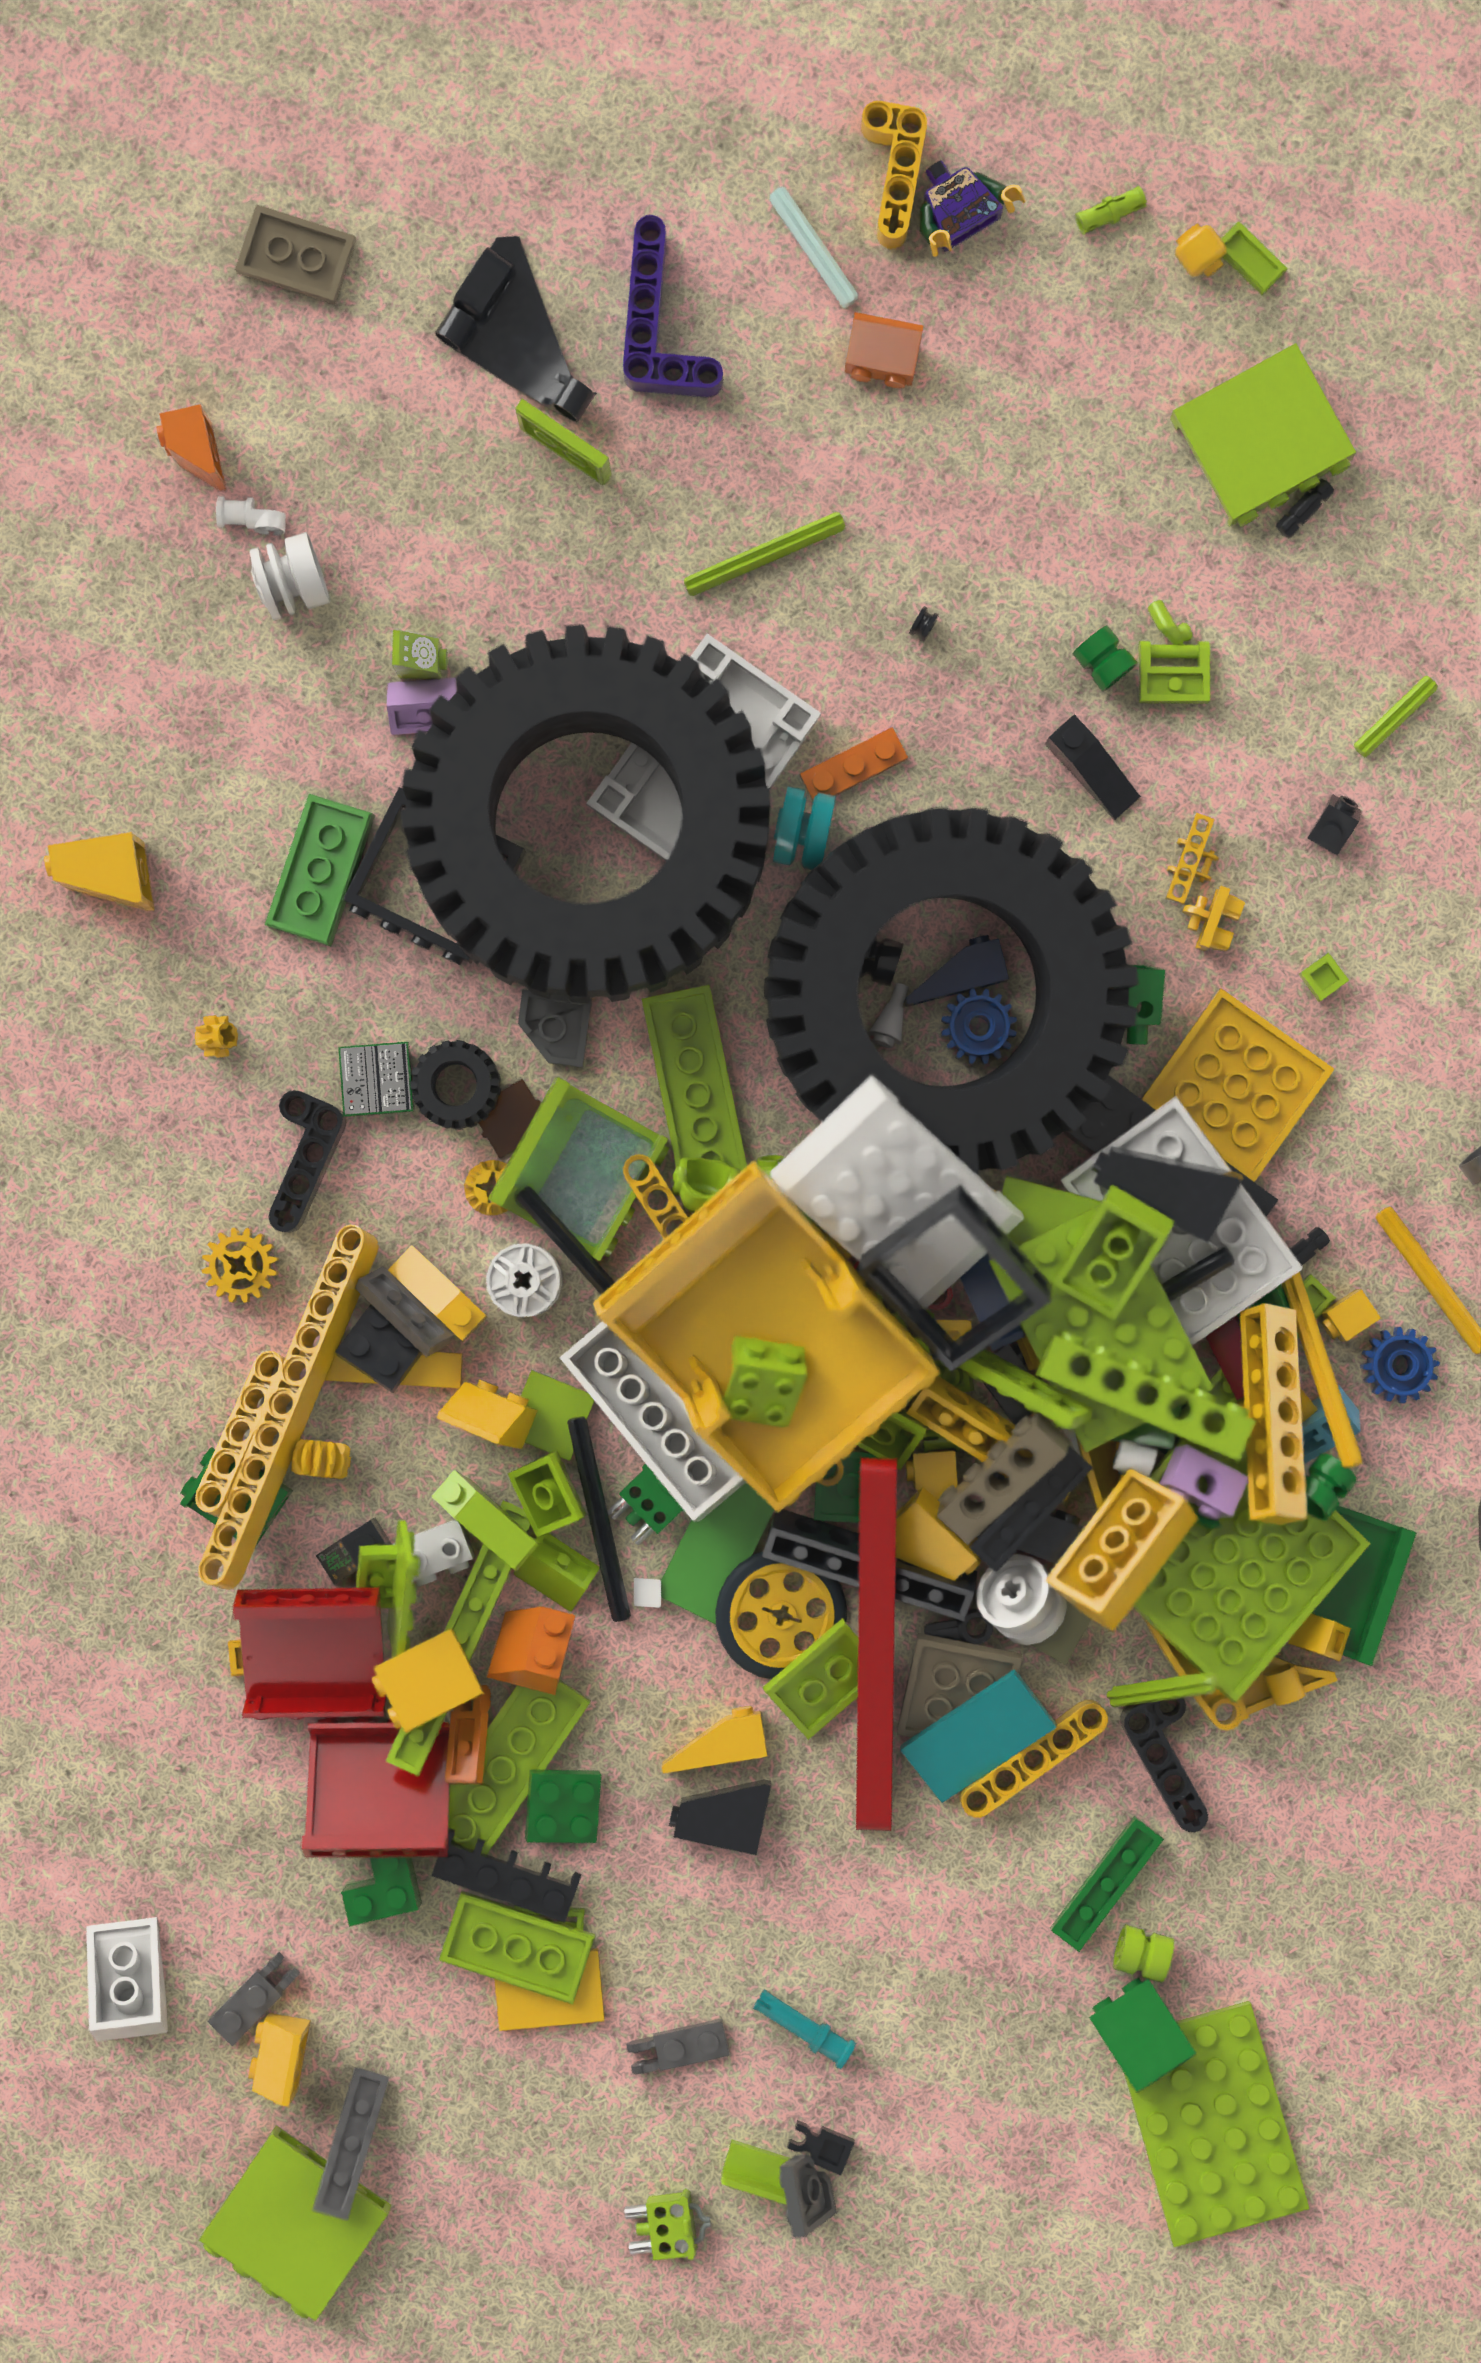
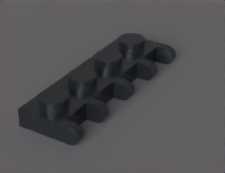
(506, 1880)

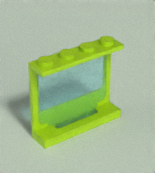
(576, 1164)

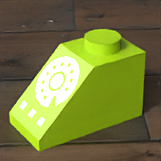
(418, 656)

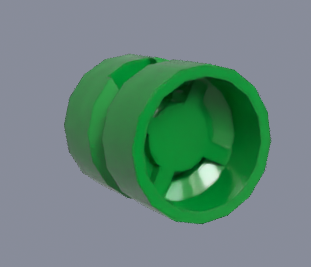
(1103, 656)
(1326, 1484)

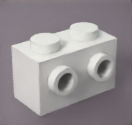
(442, 1549)

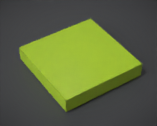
(555, 1406)

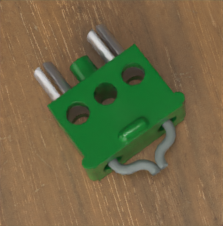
(651, 1489)

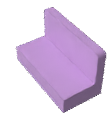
(411, 703)

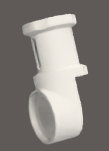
(244, 513)

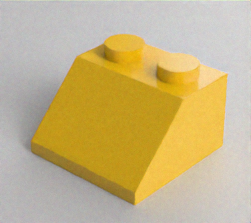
(489, 1414)
(279, 2057)

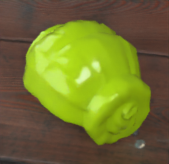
(699, 1180)

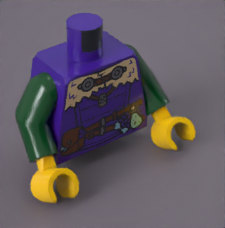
(962, 205)

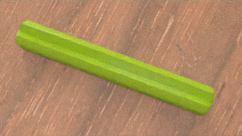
(1163, 1689)

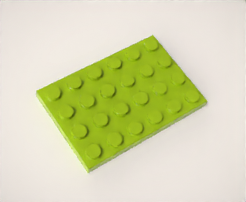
(1142, 1332)
(1219, 2132)

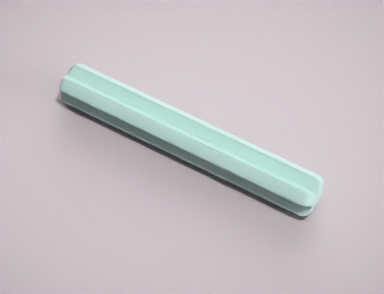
(813, 247)

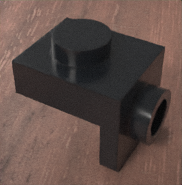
(1335, 823)

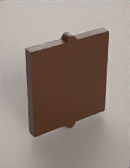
(509, 1118)

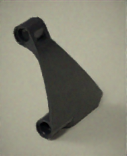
(507, 331)

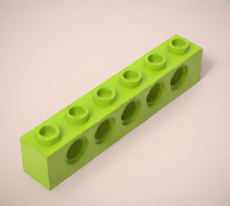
(1227, 1440)

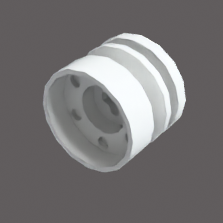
(289, 576)
(545, 1280)

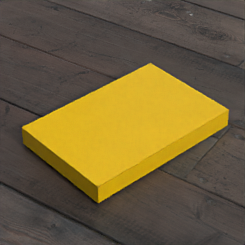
(527, 2009)

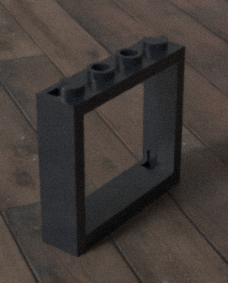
(393, 922)
(997, 1244)

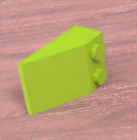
(1113, 1252)

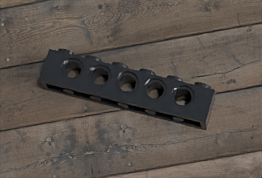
(835, 1555)

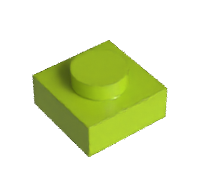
(1323, 977)

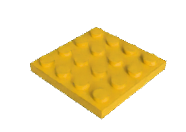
(1240, 1082)

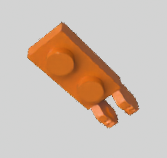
(468, 1741)

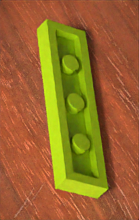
(1028, 1389)

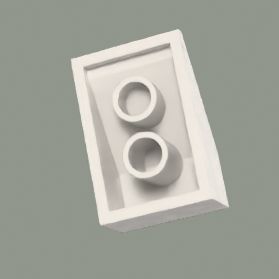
(125, 1980)

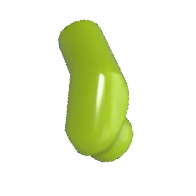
(1175, 634)

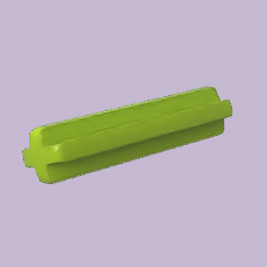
(1395, 716)

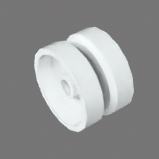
(1021, 1601)

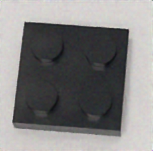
(379, 1350)

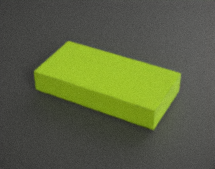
(1252, 258)

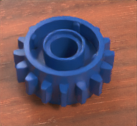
(978, 1007)
(1419, 1365)

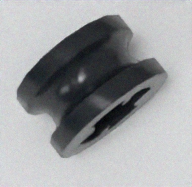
(923, 624)

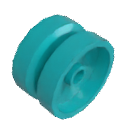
(802, 828)

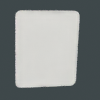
(647, 1592)

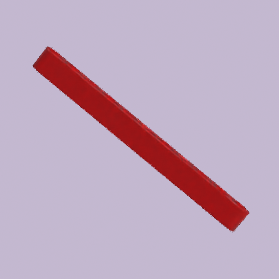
(876, 1643)

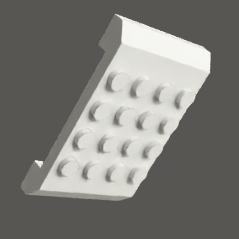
(640, 792)
(877, 1170)

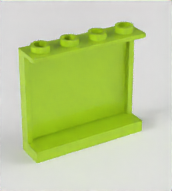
(1264, 435)
(277, 2237)

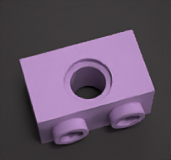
(1224, 1483)

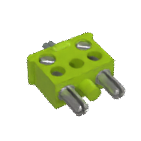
(678, 2219)

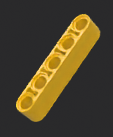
(231, 1444)
(1051, 1756)

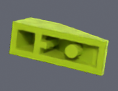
(485, 1519)

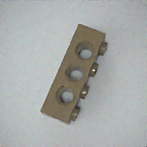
(970, 1517)

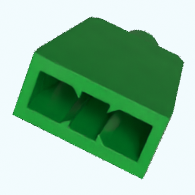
(1150, 994)

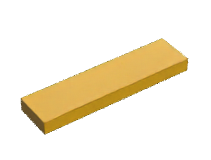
(436, 1370)

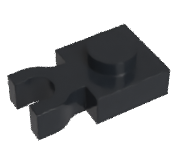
(827, 2148)

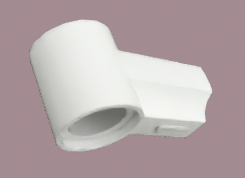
(1135, 1457)

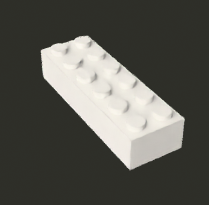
(652, 1421)

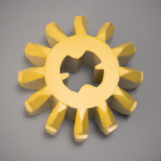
(321, 1459)

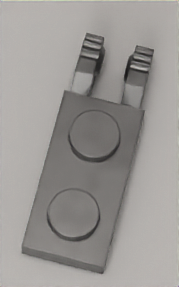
(250, 2001)
(681, 2046)

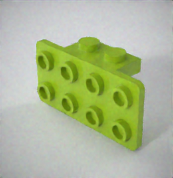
(393, 1571)

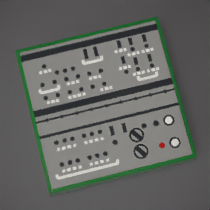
(376, 1079)

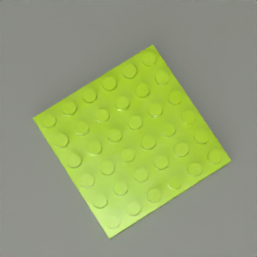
(1245, 1587)

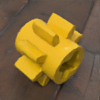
(216, 1036)

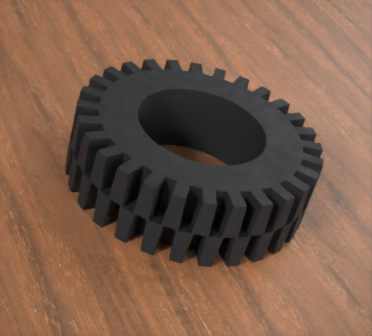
(561, 692)
(1042, 898)

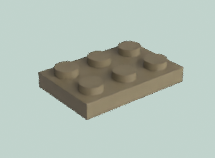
(295, 254)

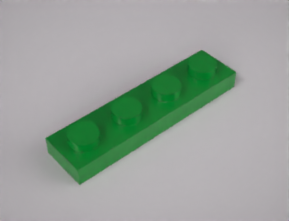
(1106, 1883)

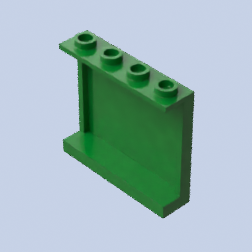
(1369, 1587)

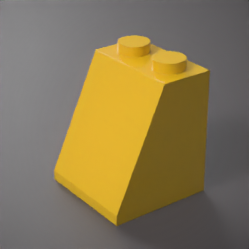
(104, 868)

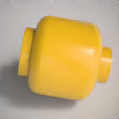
(1200, 250)

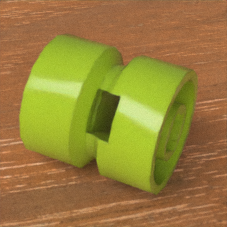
(1143, 1953)

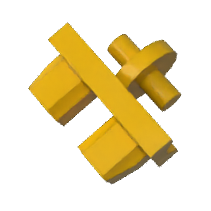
(1222, 905)

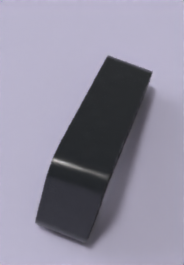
(300, 1164)
(1168, 1763)

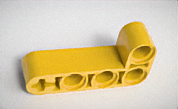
(897, 177)

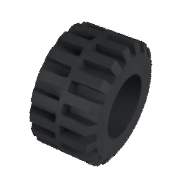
(431, 1066)

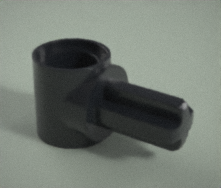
(956, 1629)

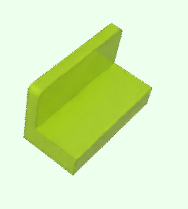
(557, 1571)
(754, 2171)

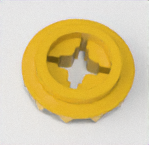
(476, 1196)

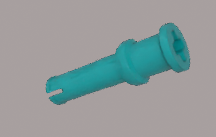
(819, 2037)

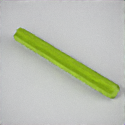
(764, 553)

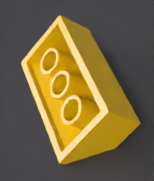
(1122, 1549)

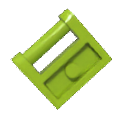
(1174, 684)

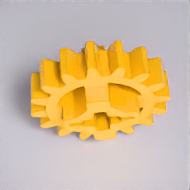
(230, 1278)

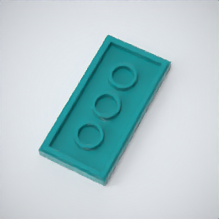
(978, 1736)

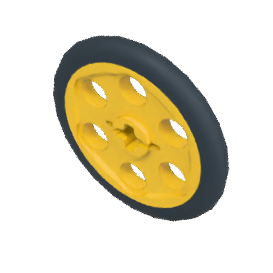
(735, 1599)

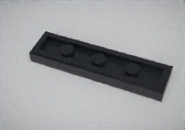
(1030, 1510)

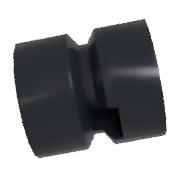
(886, 960)

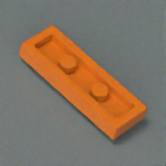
(855, 765)

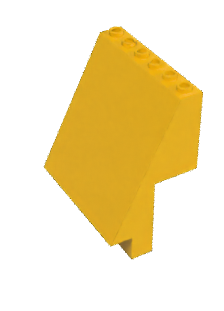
(770, 1274)

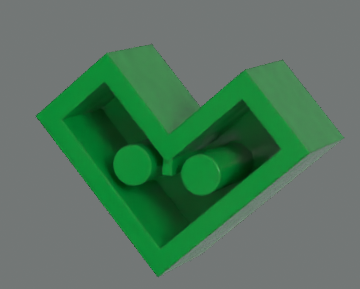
(388, 1894)

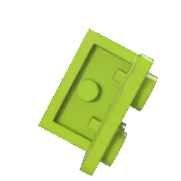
(765, 1381)

